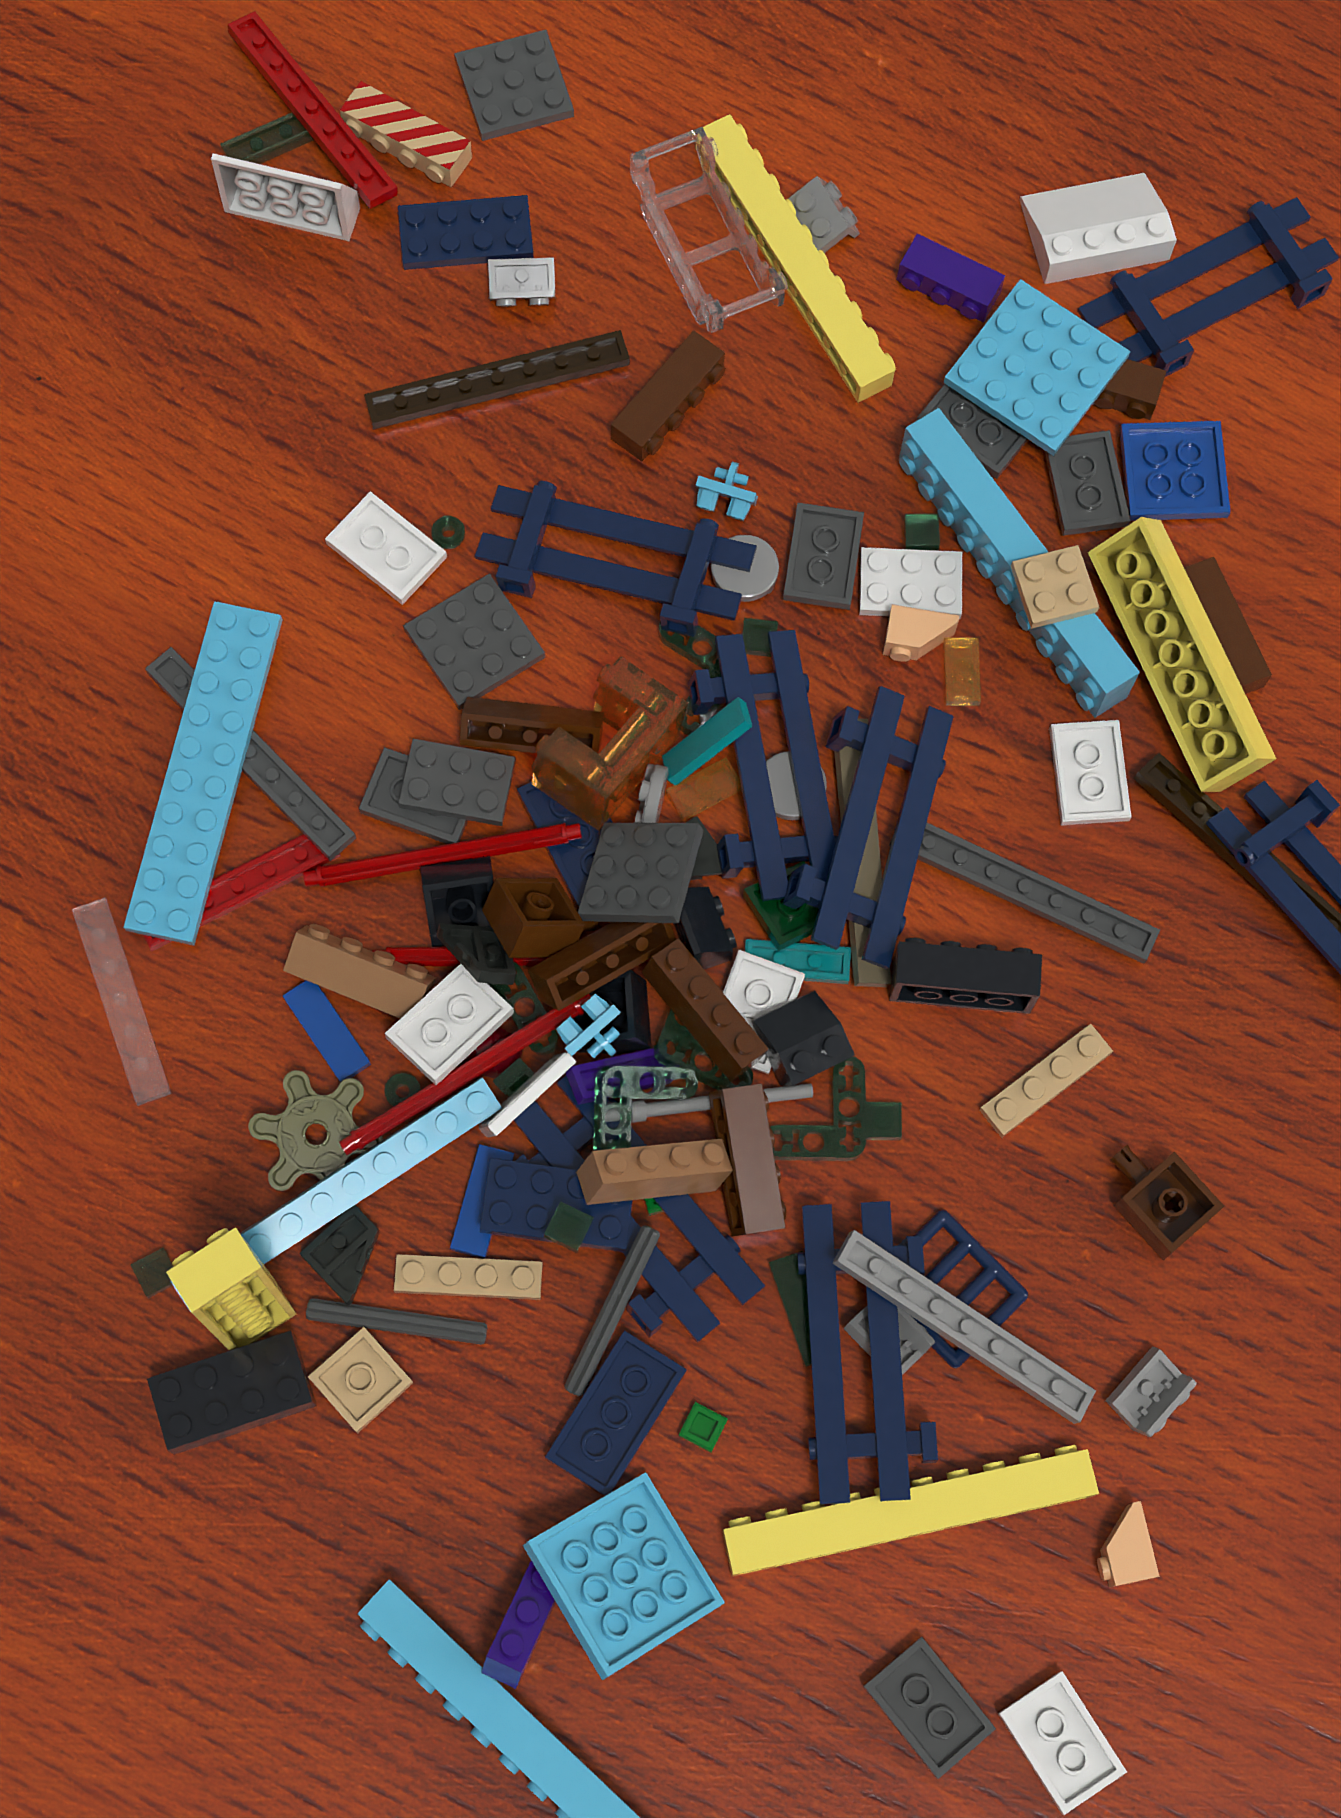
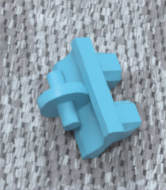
(740, 498)
(602, 1015)

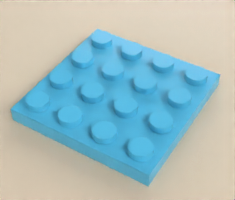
(1036, 367)
(623, 1575)

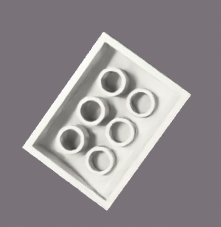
(286, 197)
(1098, 227)

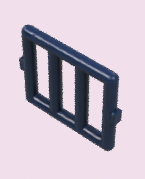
(991, 1271)

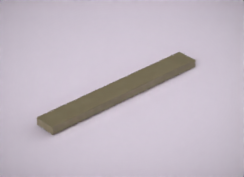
(868, 878)

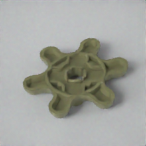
(290, 1127)

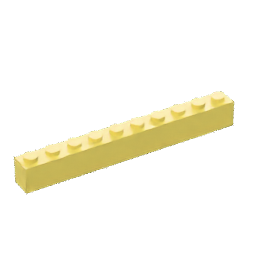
(790, 249)
(932, 1508)

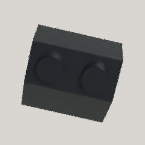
(456, 893)
(703, 930)
(630, 997)
(802, 1039)

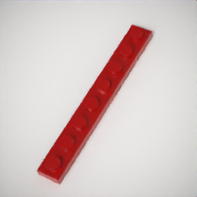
(312, 110)

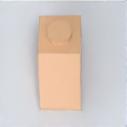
(916, 632)
(1128, 1550)

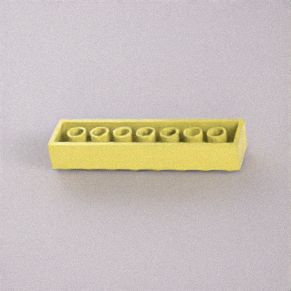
(1181, 655)
(230, 1290)

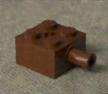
(533, 917)
(1155, 1187)

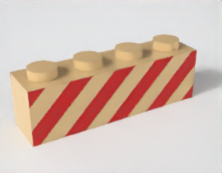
(406, 134)

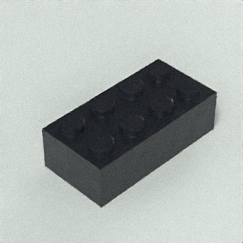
(965, 976)
(231, 1392)

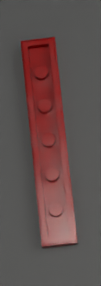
(256, 879)

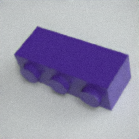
(950, 278)
(519, 1630)

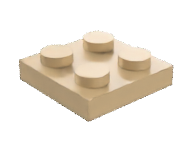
(1054, 586)
(360, 1380)

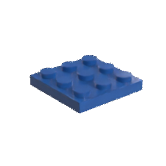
(1174, 470)

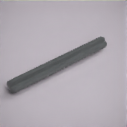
(612, 1310)
(396, 1321)

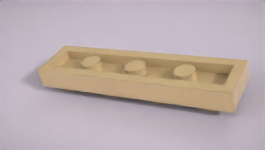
(1046, 1080)
(468, 1277)

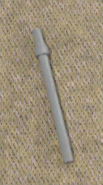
(642, 1110)

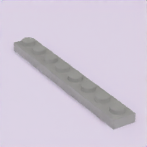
(964, 1327)

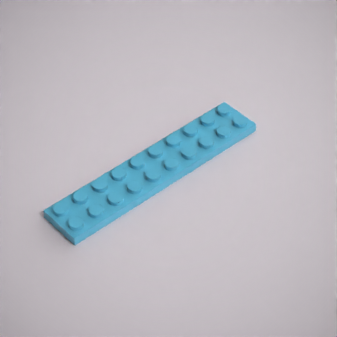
(203, 774)

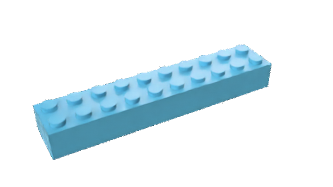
(995, 537)

